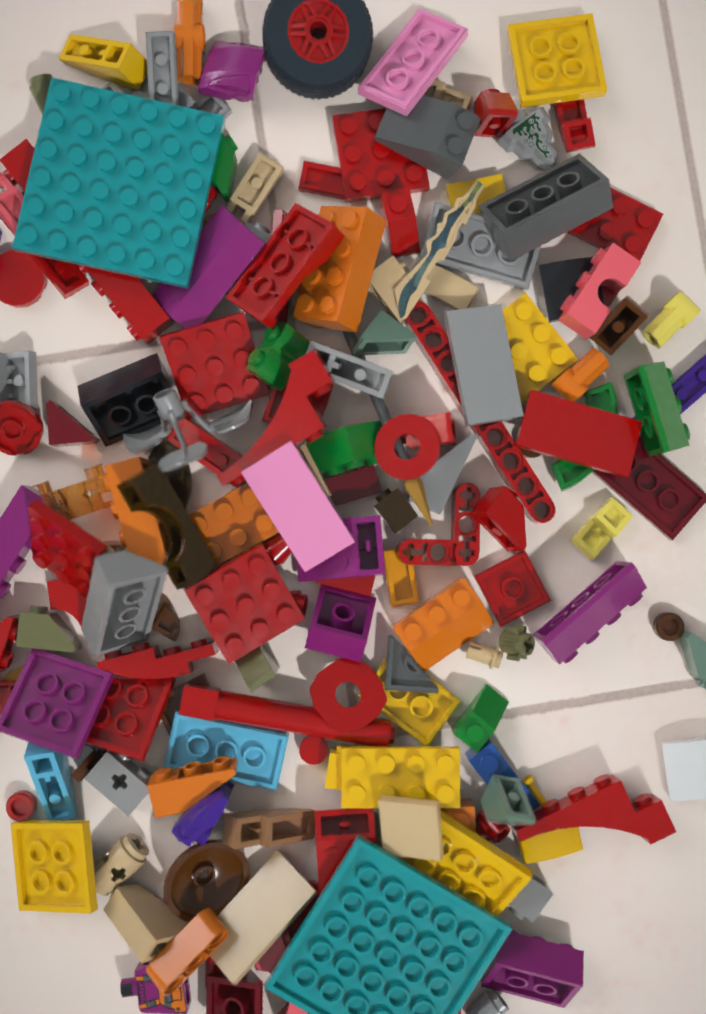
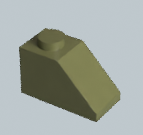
(45, 631)
(257, 667)

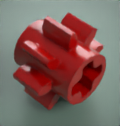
(490, 830)

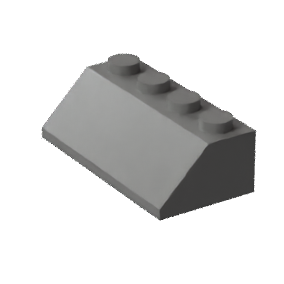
(121, 601)

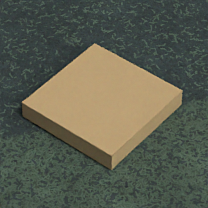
(411, 827)

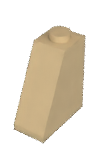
(142, 920)

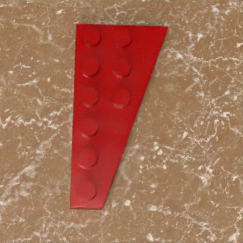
(126, 716)

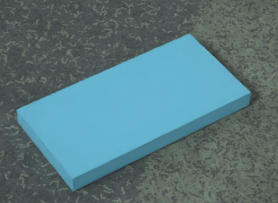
(257, 748)

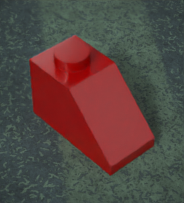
(496, 113)
(400, 222)
(502, 517)

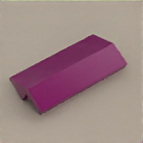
(220, 259)

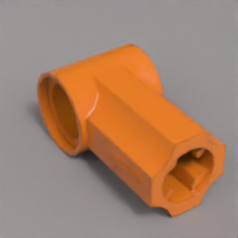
(575, 380)

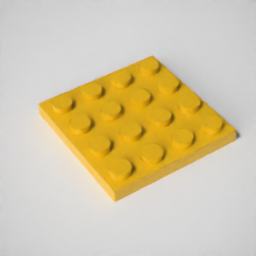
(475, 867)

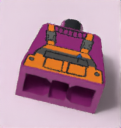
(149, 996)

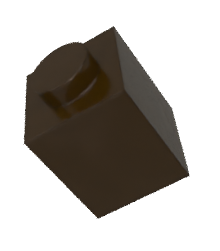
(394, 509)

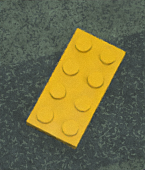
(400, 772)

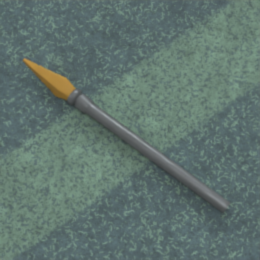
(415, 486)

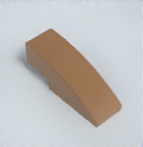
(267, 827)

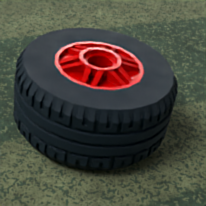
(312, 65)

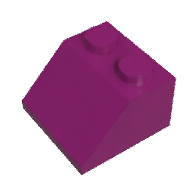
(340, 623)

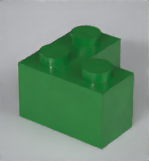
(345, 447)

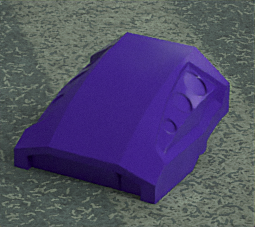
(201, 818)

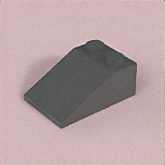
(431, 135)

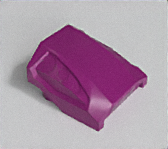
(232, 71)

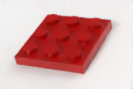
(368, 165)
(212, 364)
(63, 547)
(244, 603)

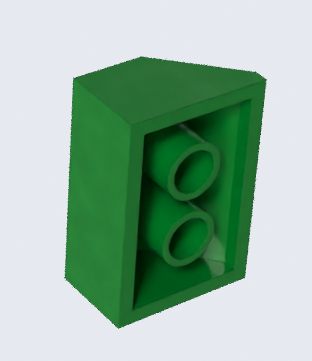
(657, 408)

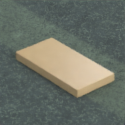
(261, 915)

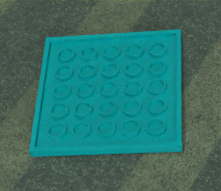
(119, 183)
(387, 942)

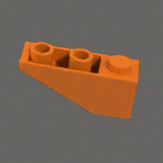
(181, 788)

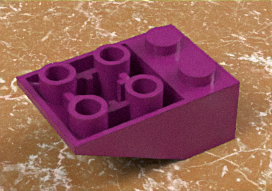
(357, 560)

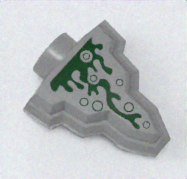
(531, 139)

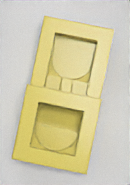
(601, 528)

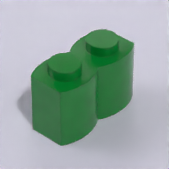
(279, 348)

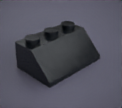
(124, 399)

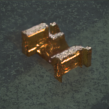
(74, 498)

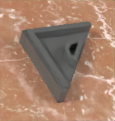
(403, 672)

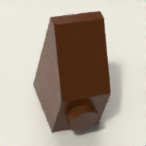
(619, 325)

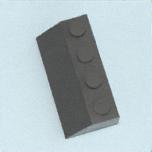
(546, 206)

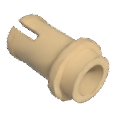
(484, 654)

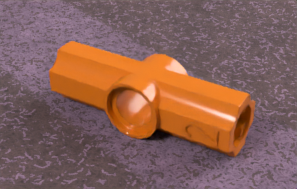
(190, 41)

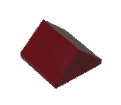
(227, 998)

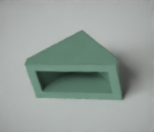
(384, 337)

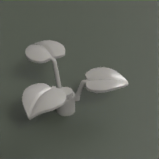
(172, 409)

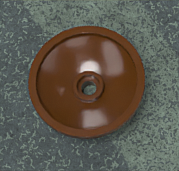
(221, 880)

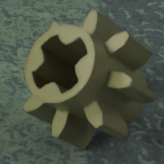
(516, 642)

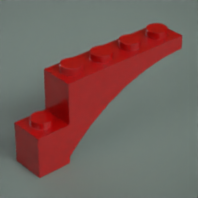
(295, 418)
(604, 806)

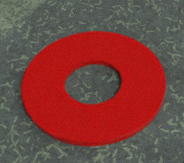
(427, 454)

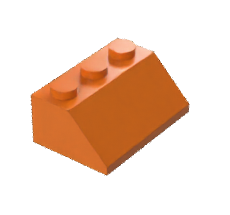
(443, 623)

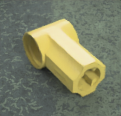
(674, 315)

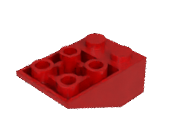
(335, 834)

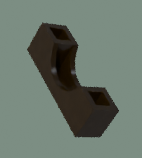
(187, 555)

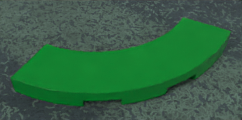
(571, 474)

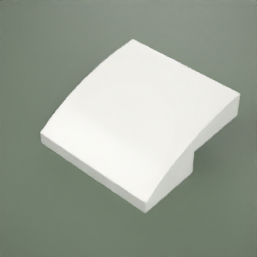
(686, 768)

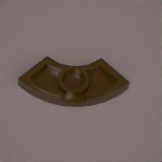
(179, 478)

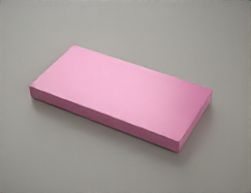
(413, 62)
(298, 506)

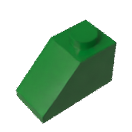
(225, 168)
(480, 718)

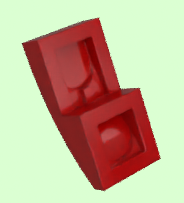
(574, 125)

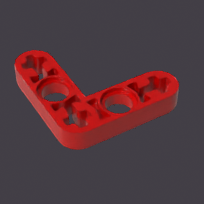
(451, 547)

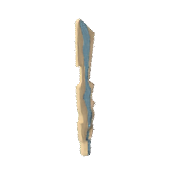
(415, 283)

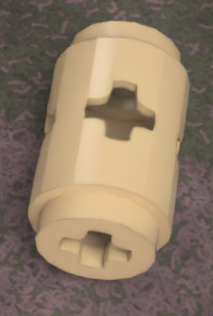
(119, 863)

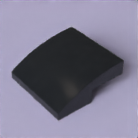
(559, 282)

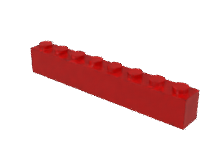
(126, 292)

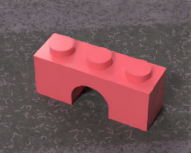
(610, 269)

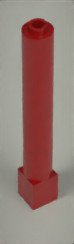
(214, 703)

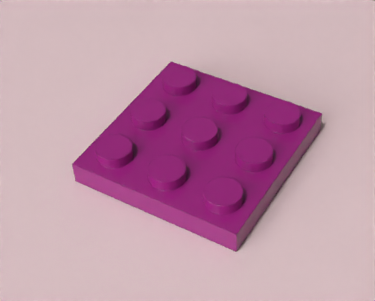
(55, 702)

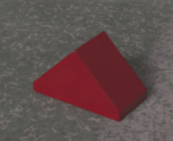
(65, 429)

